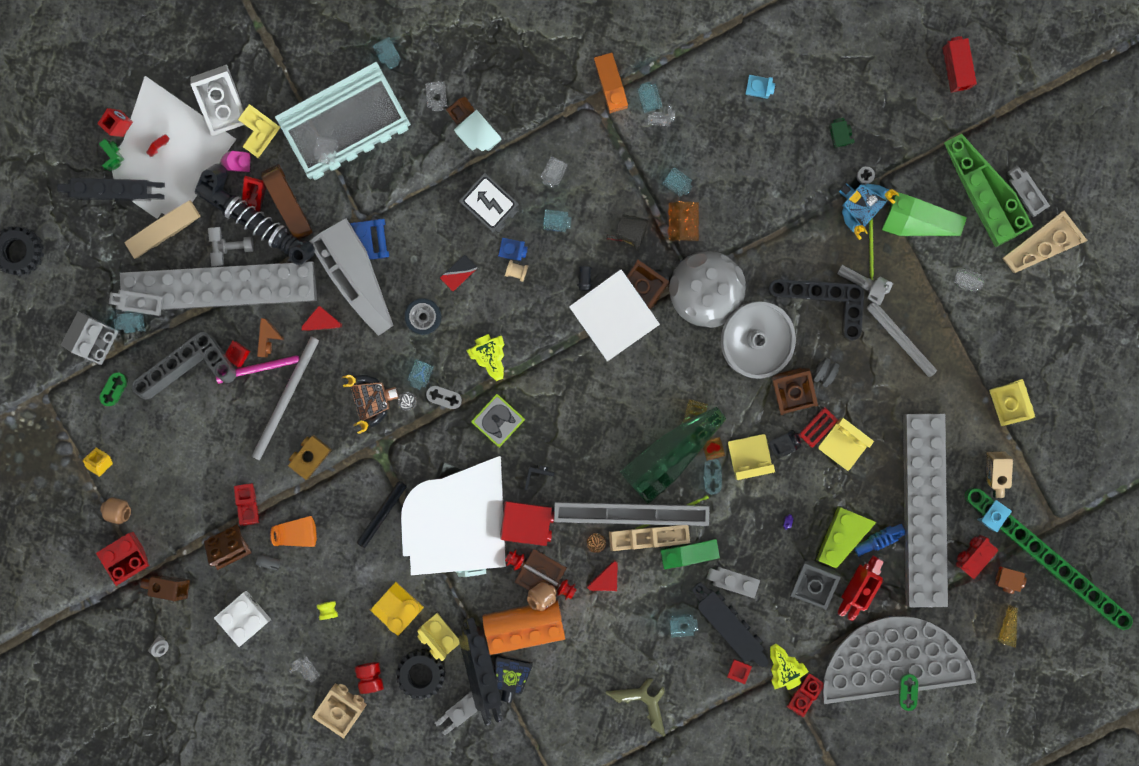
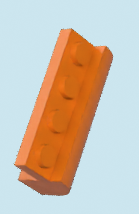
(522, 628)

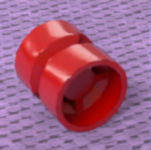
(369, 678)

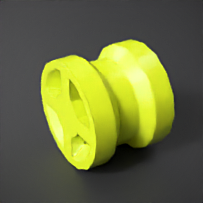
(327, 610)

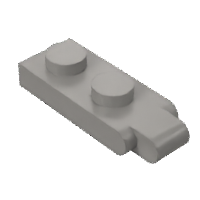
(1027, 191)
(137, 302)
(734, 581)

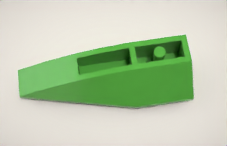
(989, 193)

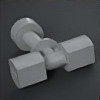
(220, 246)

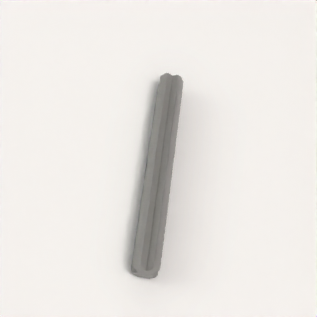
(901, 339)

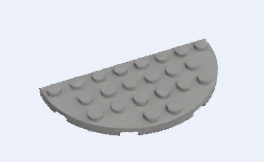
(885, 649)

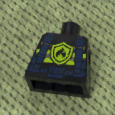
(511, 676)

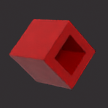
(115, 122)

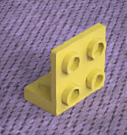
(845, 444)
(750, 457)
(438, 636)

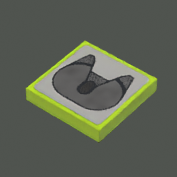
(498, 420)

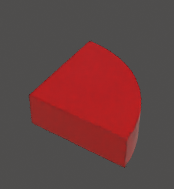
(152, 150)

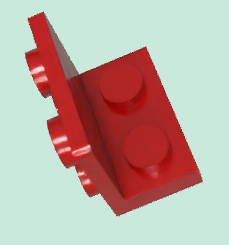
(976, 556)

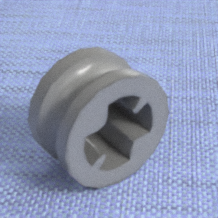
(861, 171)

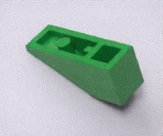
(689, 554)

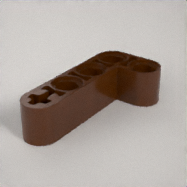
(286, 202)

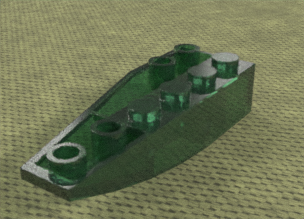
(671, 454)

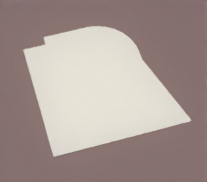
(180, 160)
(455, 521)

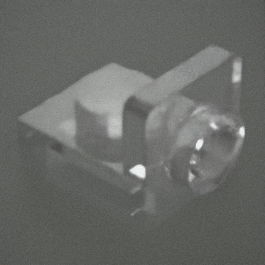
(658, 119)
(307, 671)

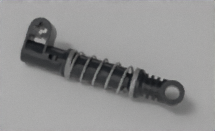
(234, 208)

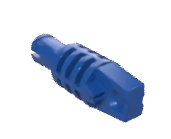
(880, 539)

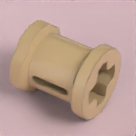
(516, 270)

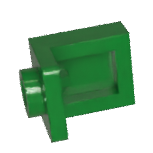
(112, 151)

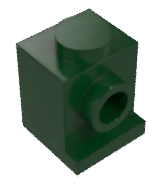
(840, 133)

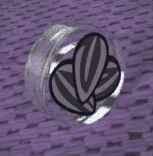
(407, 401)

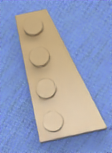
(1046, 242)

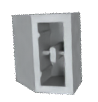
(89, 338)

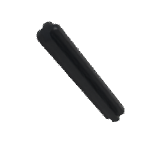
(381, 514)

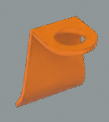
(295, 533)

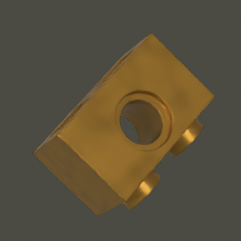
(319, 451)

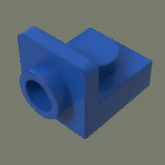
(512, 249)

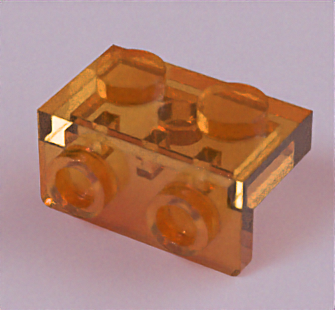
(683, 221)

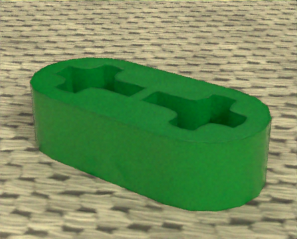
(110, 387)
(903, 691)

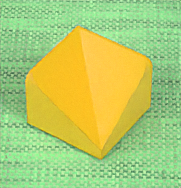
(97, 461)

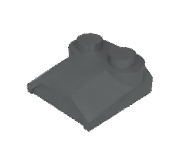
(816, 584)

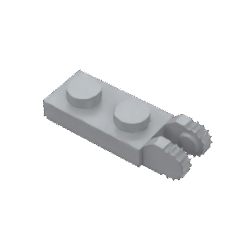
(458, 713)

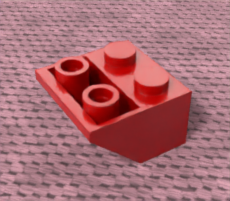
(123, 558)

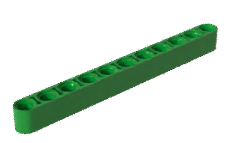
(1056, 563)

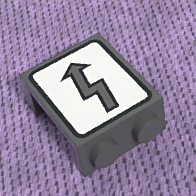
(490, 203)

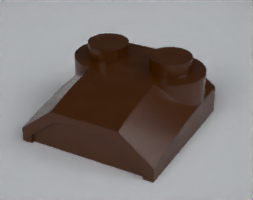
(647, 283)
(794, 390)

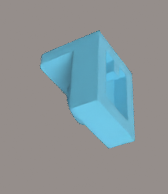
(760, 86)

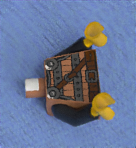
(370, 399)

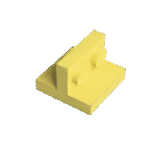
(1012, 403)

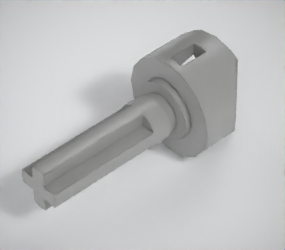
(877, 288)

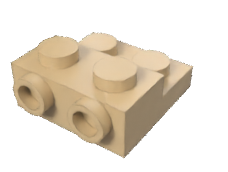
(339, 710)

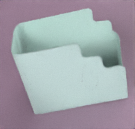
(477, 132)

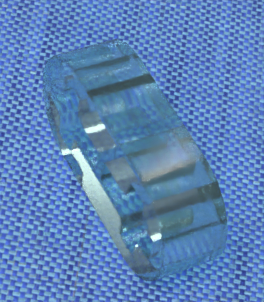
(717, 476)

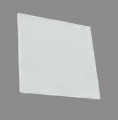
(614, 315)

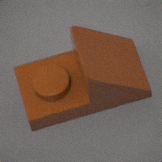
(267, 332)

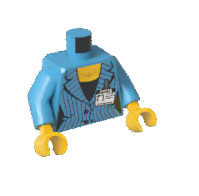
(863, 205)

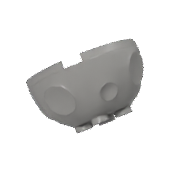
(707, 288)

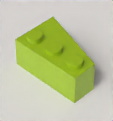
(843, 536)

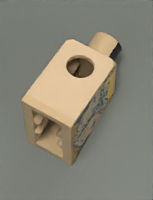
(999, 472)

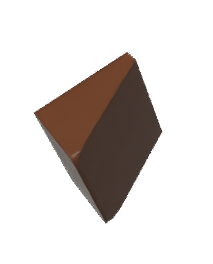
(460, 110)

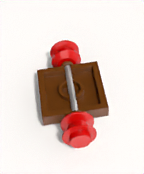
(540, 569)

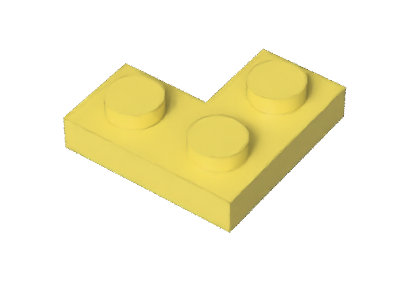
(262, 127)

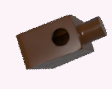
(166, 587)

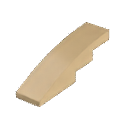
(162, 229)
(649, 537)

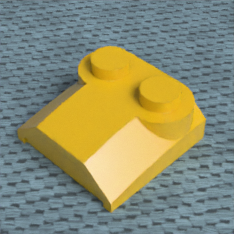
(397, 608)

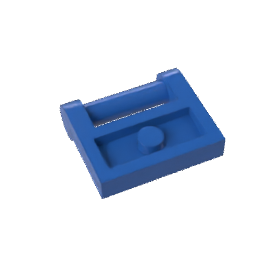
(364, 233)

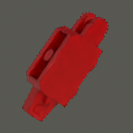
(861, 588)

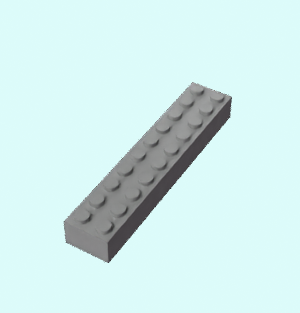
(226, 285)
(925, 510)

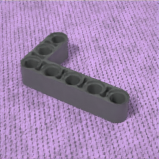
(184, 364)

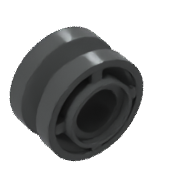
(826, 372)

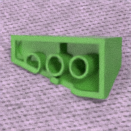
(919, 218)

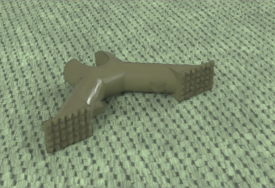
(651, 700)

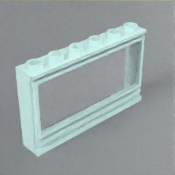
(353, 112)

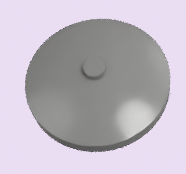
(758, 339)

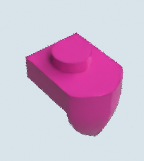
(236, 161)

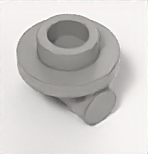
(159, 647)

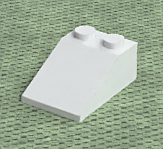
(218, 99)

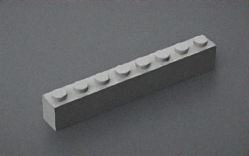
(631, 513)

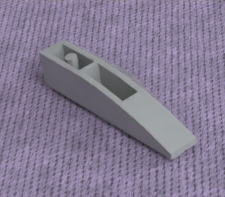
(352, 273)

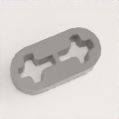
(443, 402)

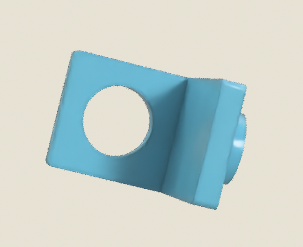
(995, 516)

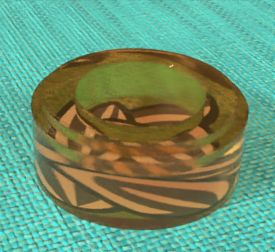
(596, 543)

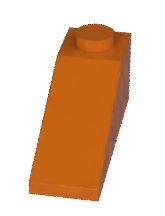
(611, 83)

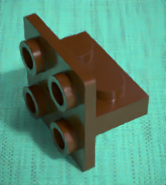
(226, 547)

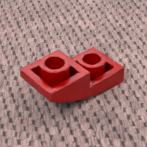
(805, 695)

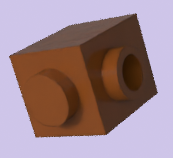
(1010, 579)

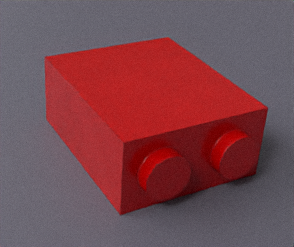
(959, 64)
(526, 523)

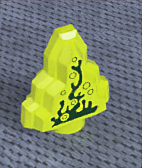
(489, 354)
(785, 669)

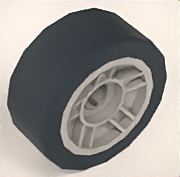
(419, 326)

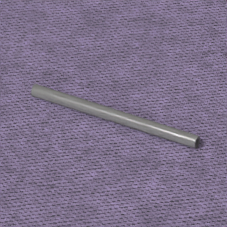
(285, 397)

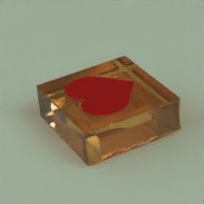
(713, 449)

